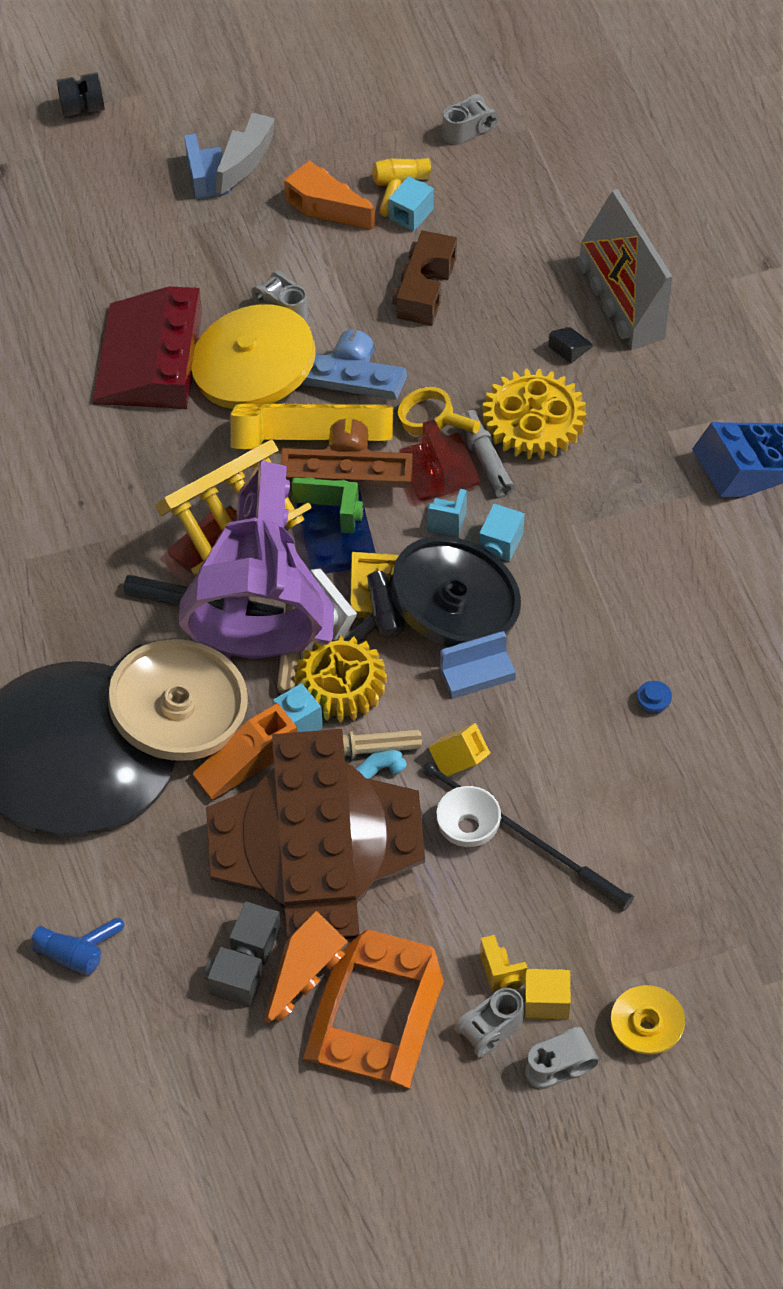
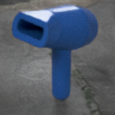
(73, 952)

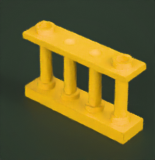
(206, 490)

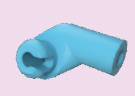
(380, 760)

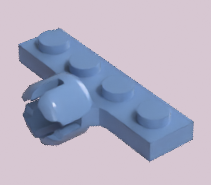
(350, 369)

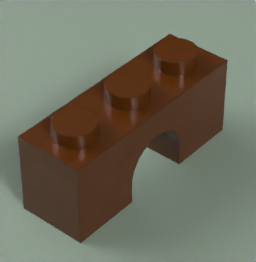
(429, 258)

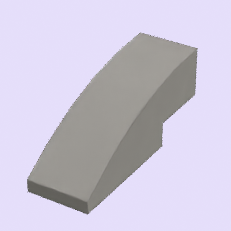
(244, 151)

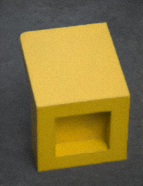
(459, 750)
(547, 994)

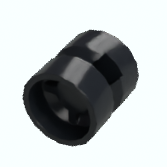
(91, 95)

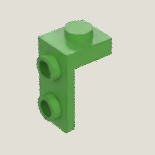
(331, 493)

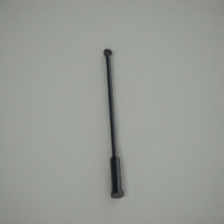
(584, 873)

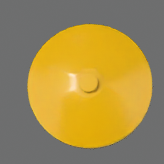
(253, 356)

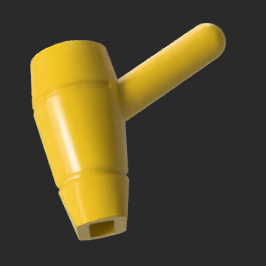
(394, 172)

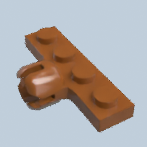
(349, 460)

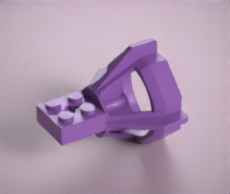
(257, 560)

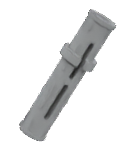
(482, 445)

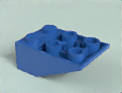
(742, 456)

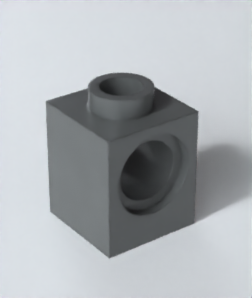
(255, 931)

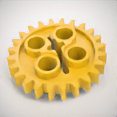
(534, 413)

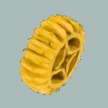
(353, 664)

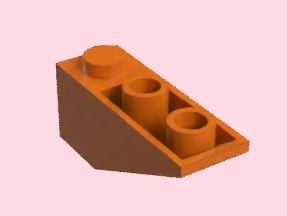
(324, 197)
(245, 753)
(303, 956)

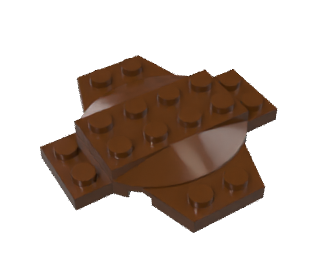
(315, 832)

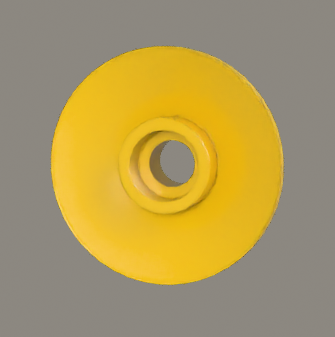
(647, 1005)

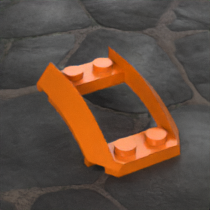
(367, 1055)

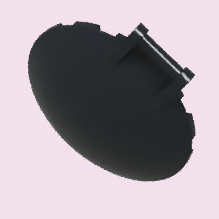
(64, 757)

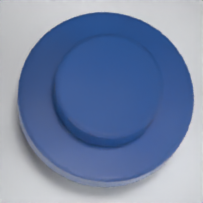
(654, 696)

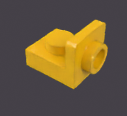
(497, 966)

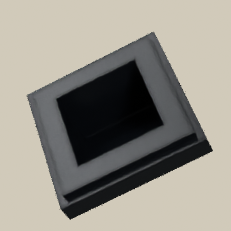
(568, 343)

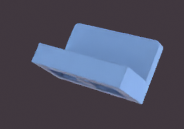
(203, 167)
(476, 665)

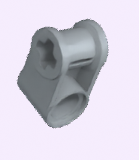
(467, 119)
(282, 292)
(487, 1026)
(560, 1059)

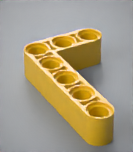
(258, 422)

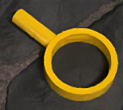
(447, 417)

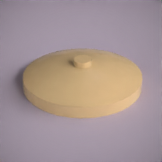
(177, 699)

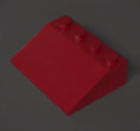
(149, 349)

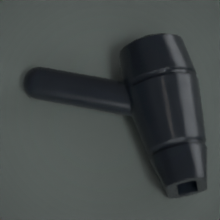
(384, 613)

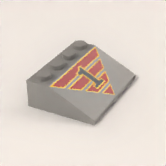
(626, 273)

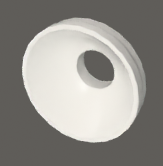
(468, 803)

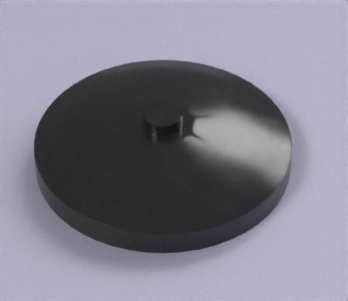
(454, 590)

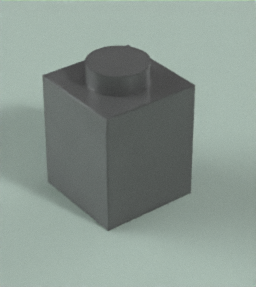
(234, 976)

